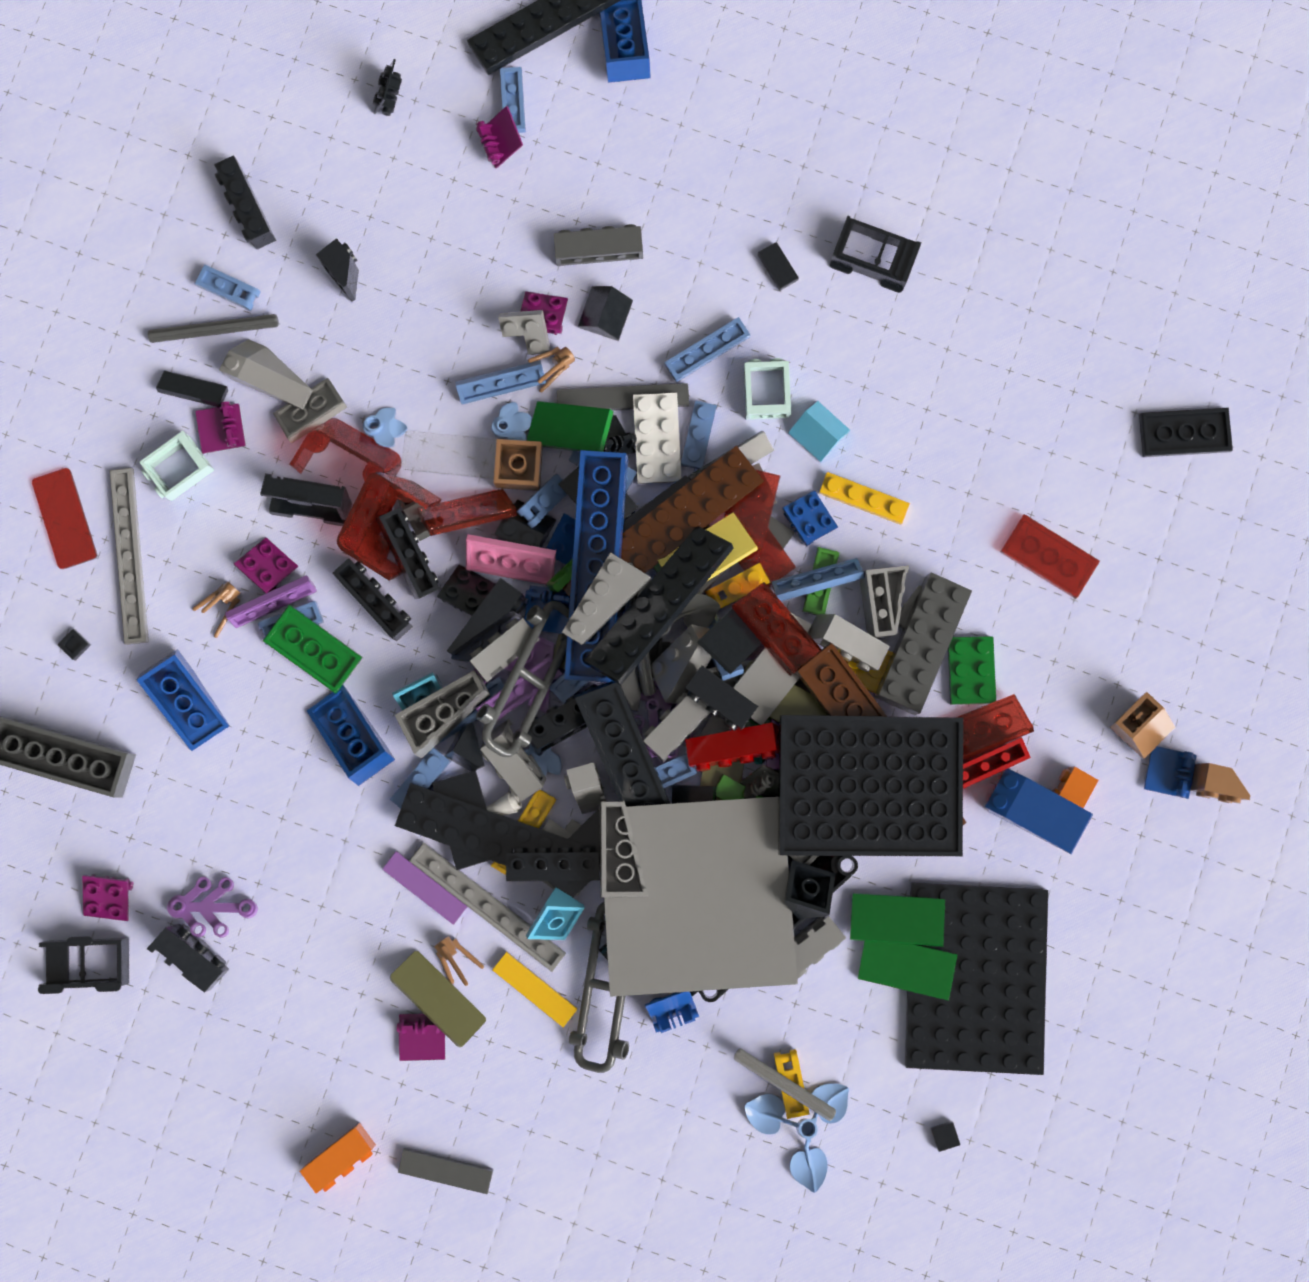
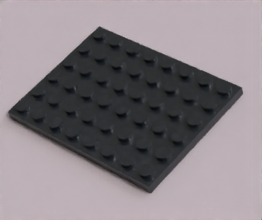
(870, 786)
(997, 984)

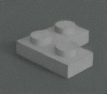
(527, 324)

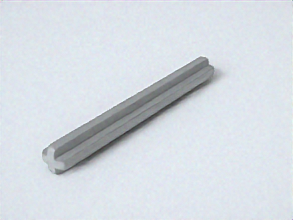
(784, 1084)

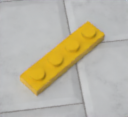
(864, 498)

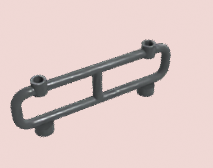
(489, 715)
(616, 1048)

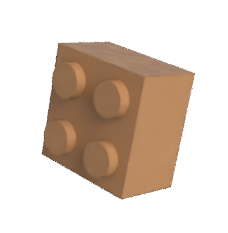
(518, 464)

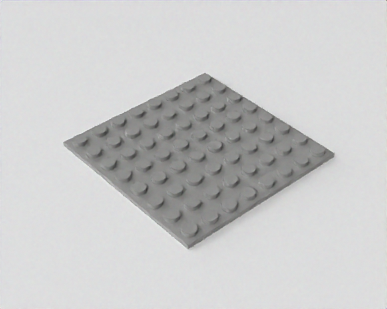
(711, 903)

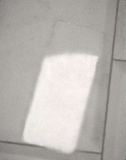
(449, 454)

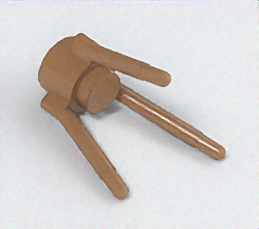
(561, 360)
(227, 594)
(446, 950)

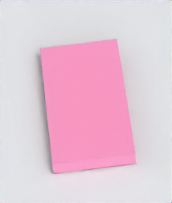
(509, 559)

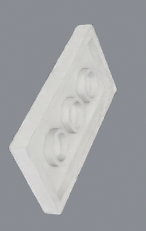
(657, 438)

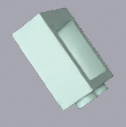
(767, 411)
(165, 451)

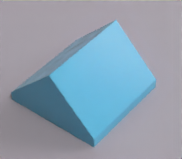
(818, 431)
(417, 690)
(556, 917)

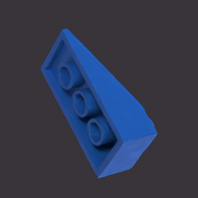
(625, 41)
(183, 700)
(350, 736)
(1038, 811)

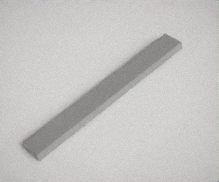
(129, 556)
(486, 906)

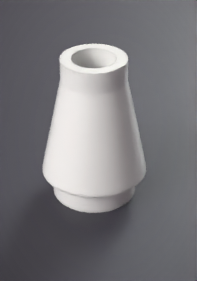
(506, 804)

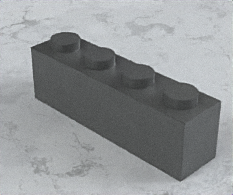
(598, 245)

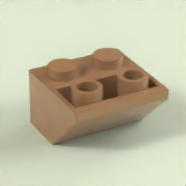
(1144, 725)
(1219, 783)

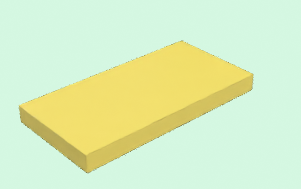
(732, 531)

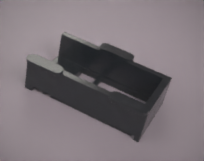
(902, 263)
(306, 499)
(58, 965)

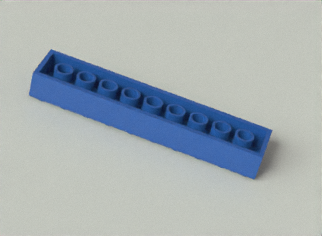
(596, 535)

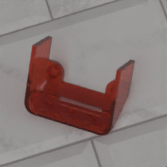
(353, 441)
(360, 531)

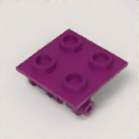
(499, 137)
(552, 306)
(220, 428)
(266, 565)
(106, 897)
(419, 1038)

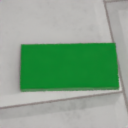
(570, 426)
(312, 649)
(897, 919)
(908, 968)

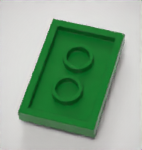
(971, 670)

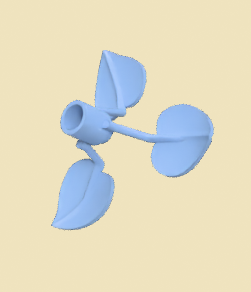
(806, 1167)

